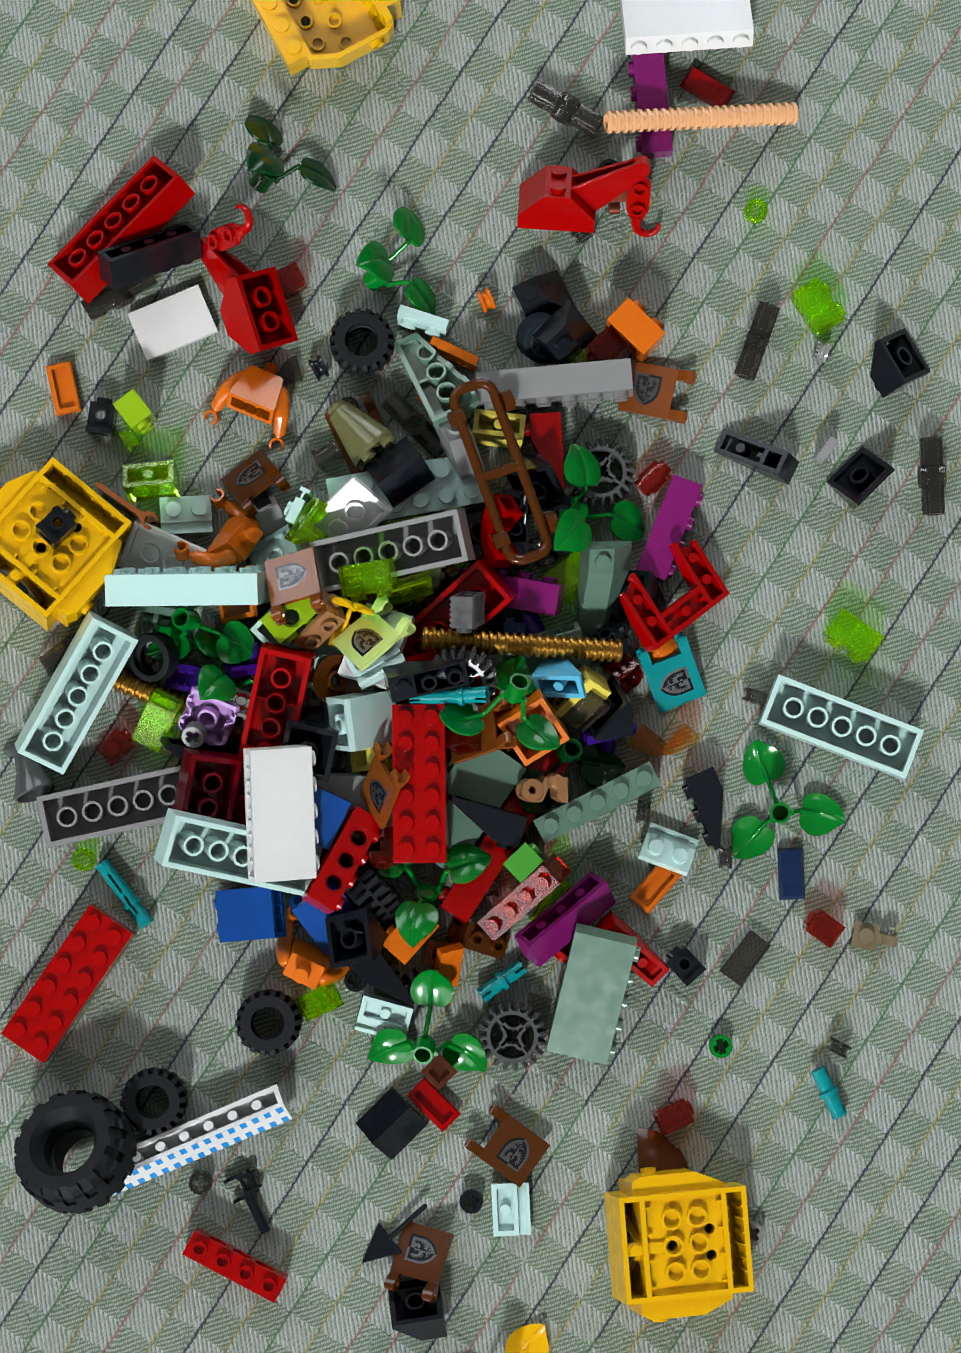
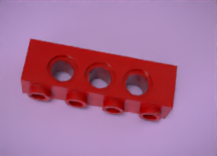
(318, 892)
(235, 1264)

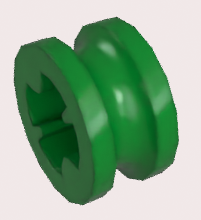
(728, 1049)

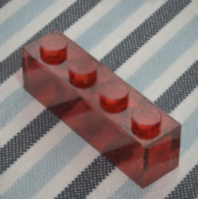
(524, 897)

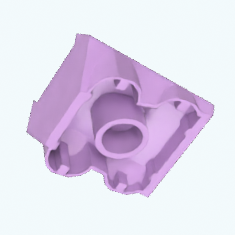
(214, 714)

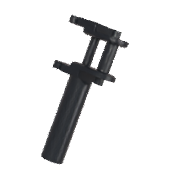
(250, 1199)

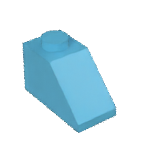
(559, 679)

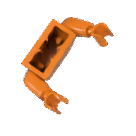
(255, 394)
(233, 541)
(304, 961)

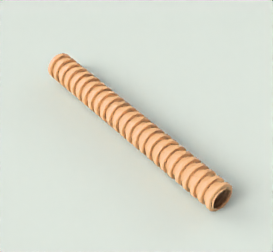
(701, 117)

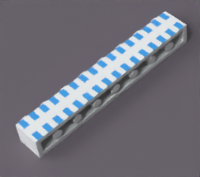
(208, 1134)

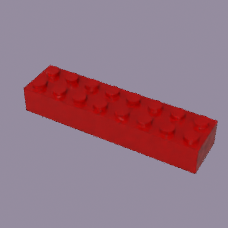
(276, 696)

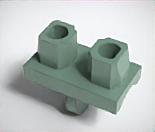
(157, 621)

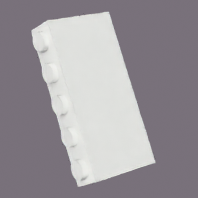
(685, 25)
(280, 813)

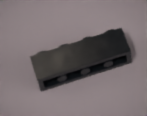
(149, 254)

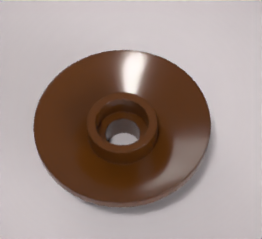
(322, 679)

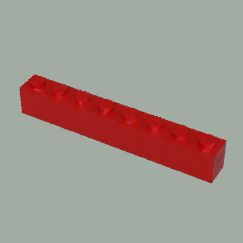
(463, 899)

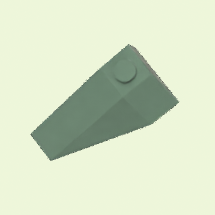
(433, 378)
(601, 578)

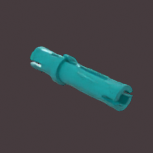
(456, 695)
(131, 903)

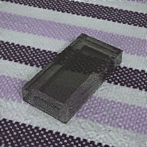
(584, 714)
(745, 957)

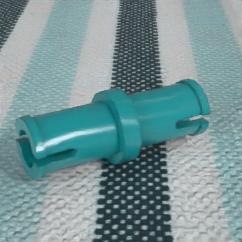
(501, 980)
(829, 1092)

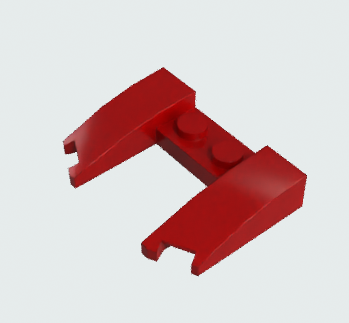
(705, 591)

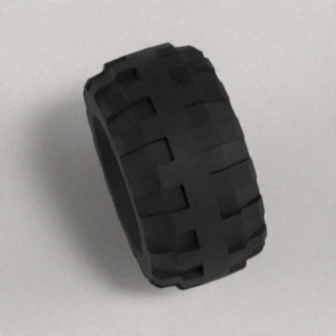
(51, 1134)

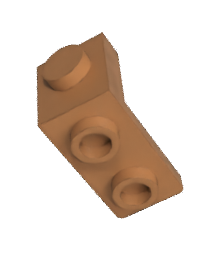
(322, 625)

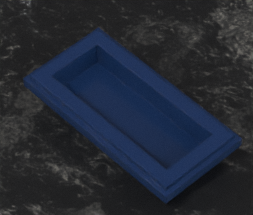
(790, 873)

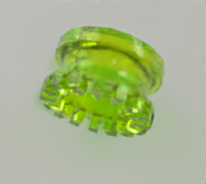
(748, 208)
(129, 438)
(87, 852)

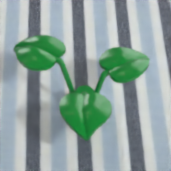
(378, 264)
(571, 530)
(232, 647)
(211, 681)
(515, 684)
(817, 817)
(421, 918)
(391, 1043)

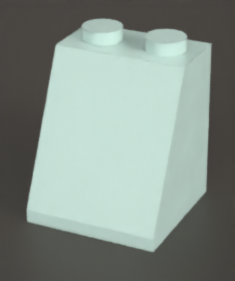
(361, 719)

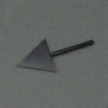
(382, 1242)

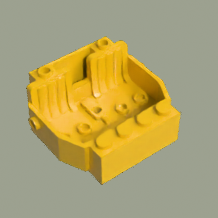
(337, 31)
(72, 575)
(676, 1208)

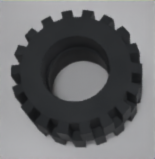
(356, 321)
(374, 893)
(252, 1038)
(174, 1089)

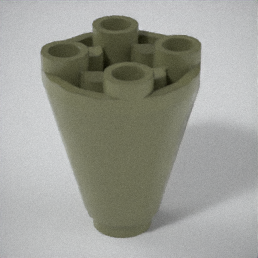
(359, 433)

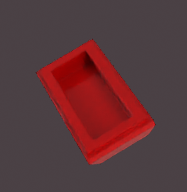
(706, 87)
(433, 1104)

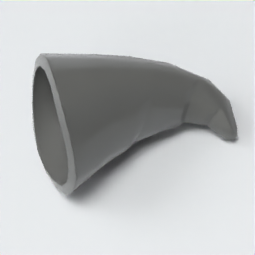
(30, 778)

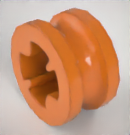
(486, 300)

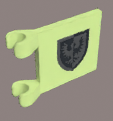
(371, 635)

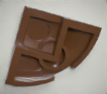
(657, 1151)

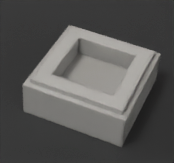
(825, 450)

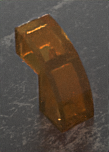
(650, 744)

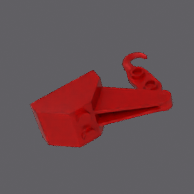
(568, 200)
(252, 301)

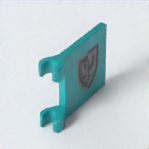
(674, 678)

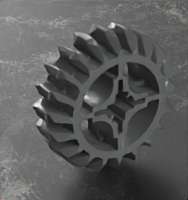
(611, 480)
(476, 667)
(505, 1025)

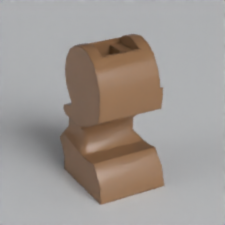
(535, 789)

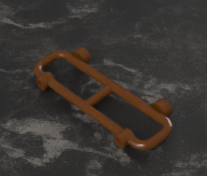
(502, 403)

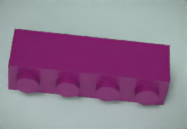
(650, 93)
(669, 527)
(533, 594)
(557, 923)

